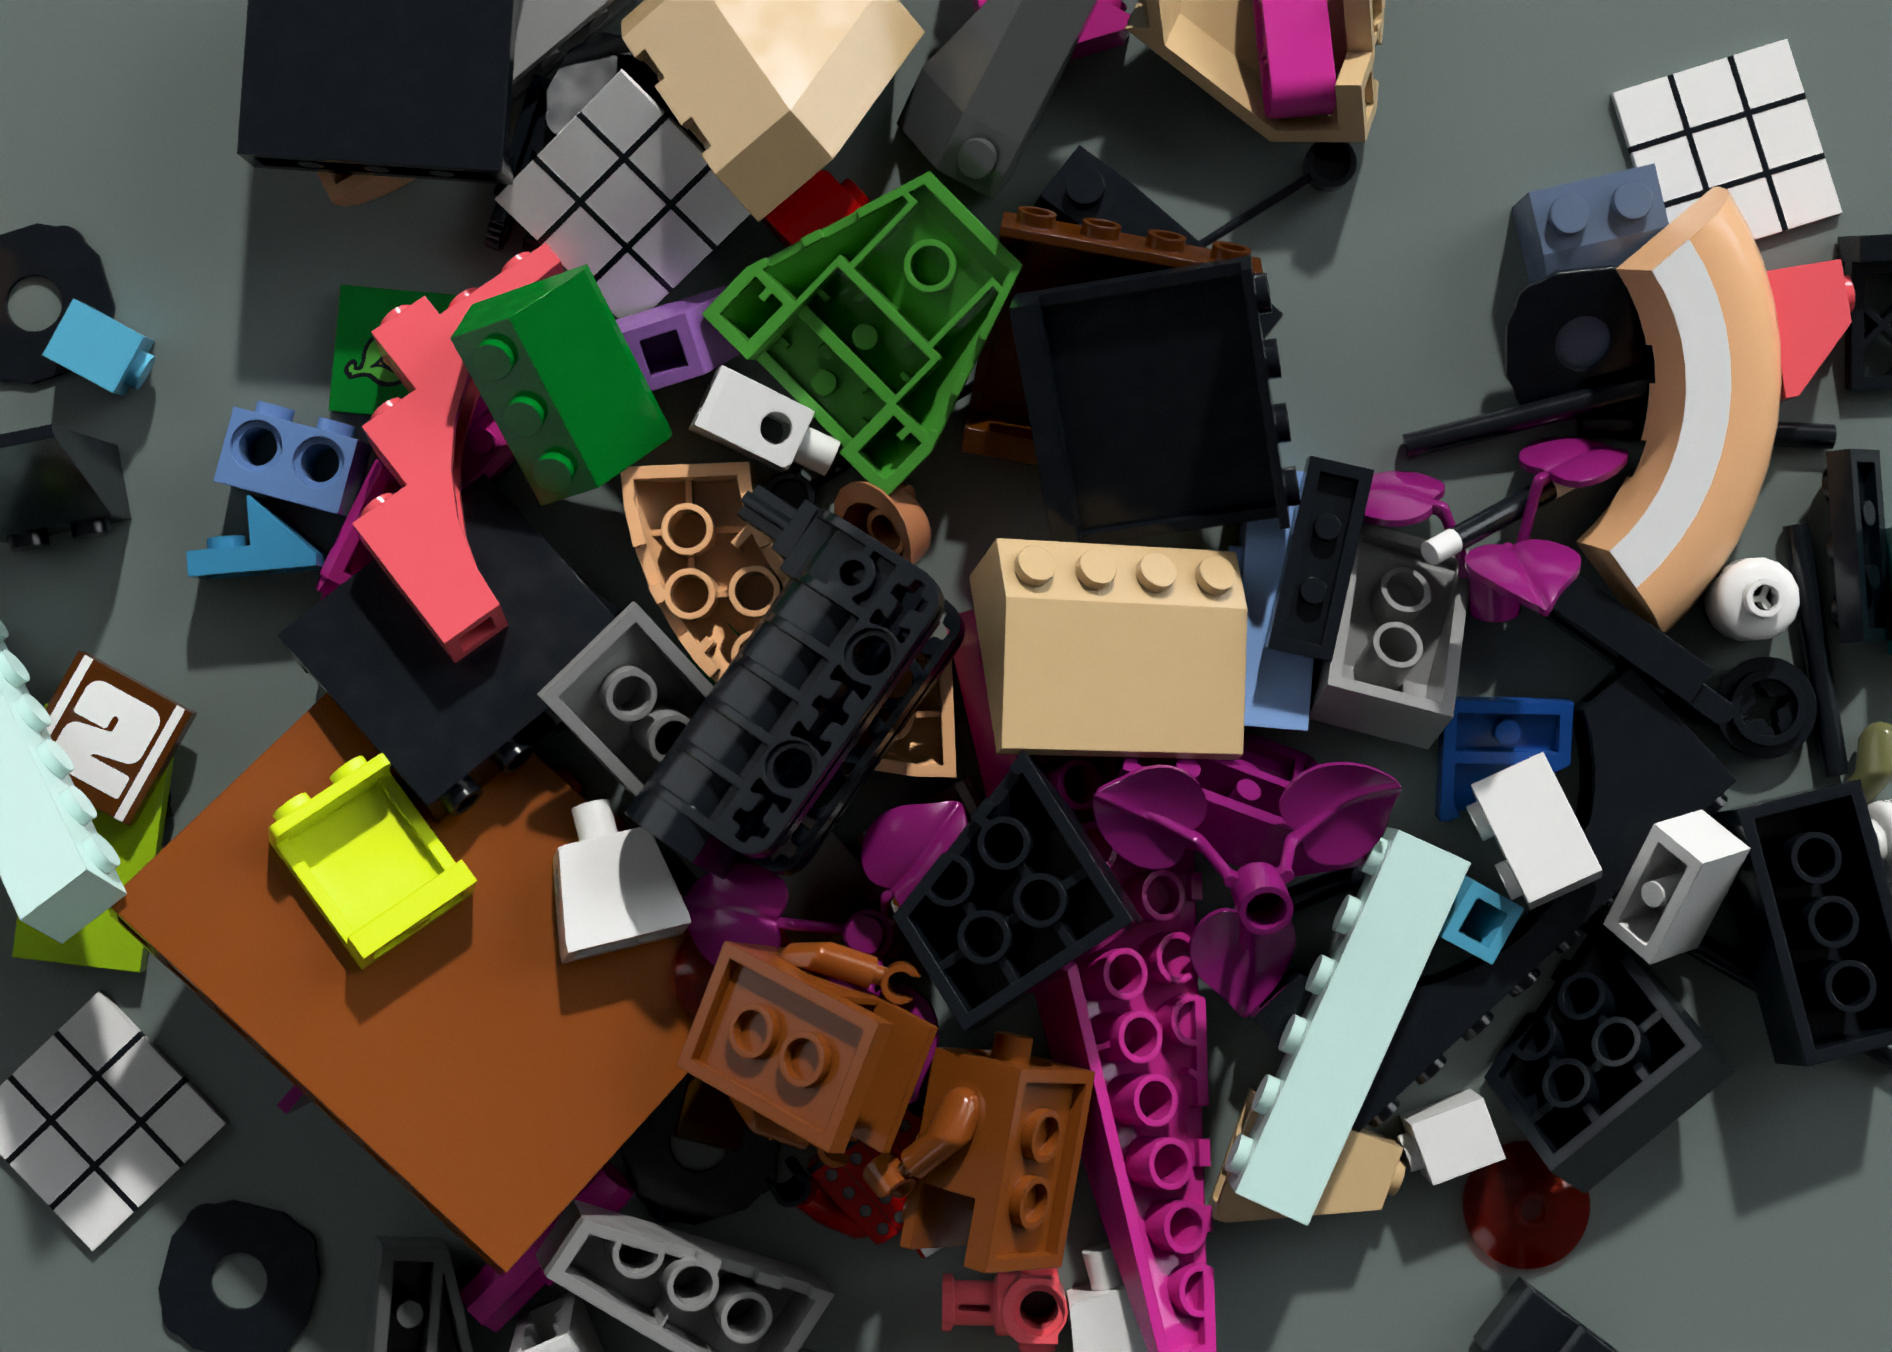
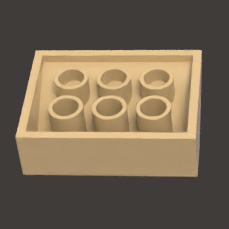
(1112, 649)

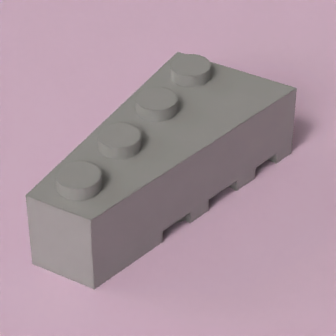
(681, 1285)

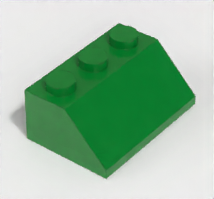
(561, 383)

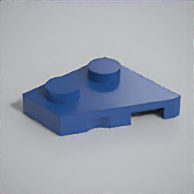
(1494, 735)

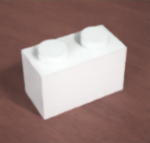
(1535, 832)
(1676, 886)

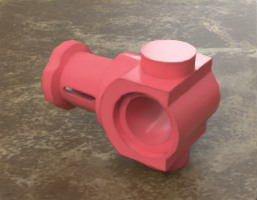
(999, 1303)

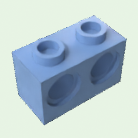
(291, 470)

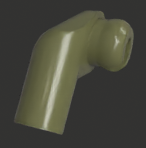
(1874, 759)

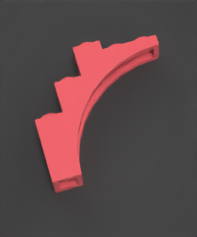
(421, 440)

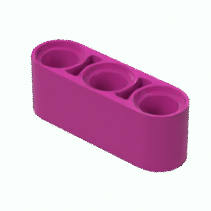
(1295, 57)

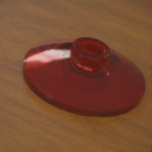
(1494, 1204)

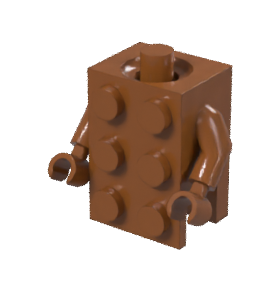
(808, 1044)
(992, 1156)

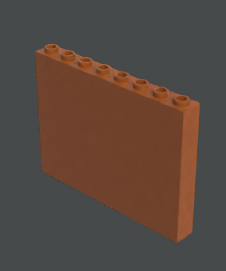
(463, 1050)

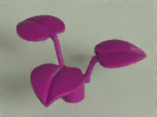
(1505, 574)
(894, 855)
(1244, 952)

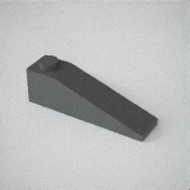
(990, 88)

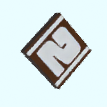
(115, 734)

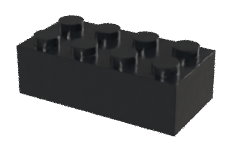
(1815, 922)

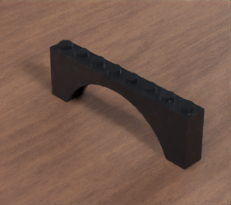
(1633, 772)

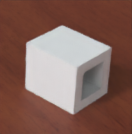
(1449, 1137)

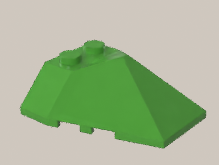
(876, 321)

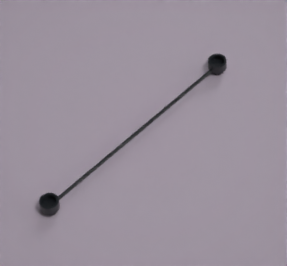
(1325, 168)

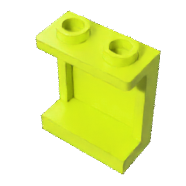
(368, 859)

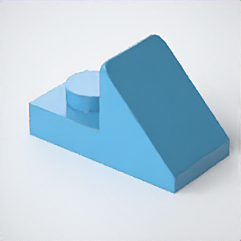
(273, 548)

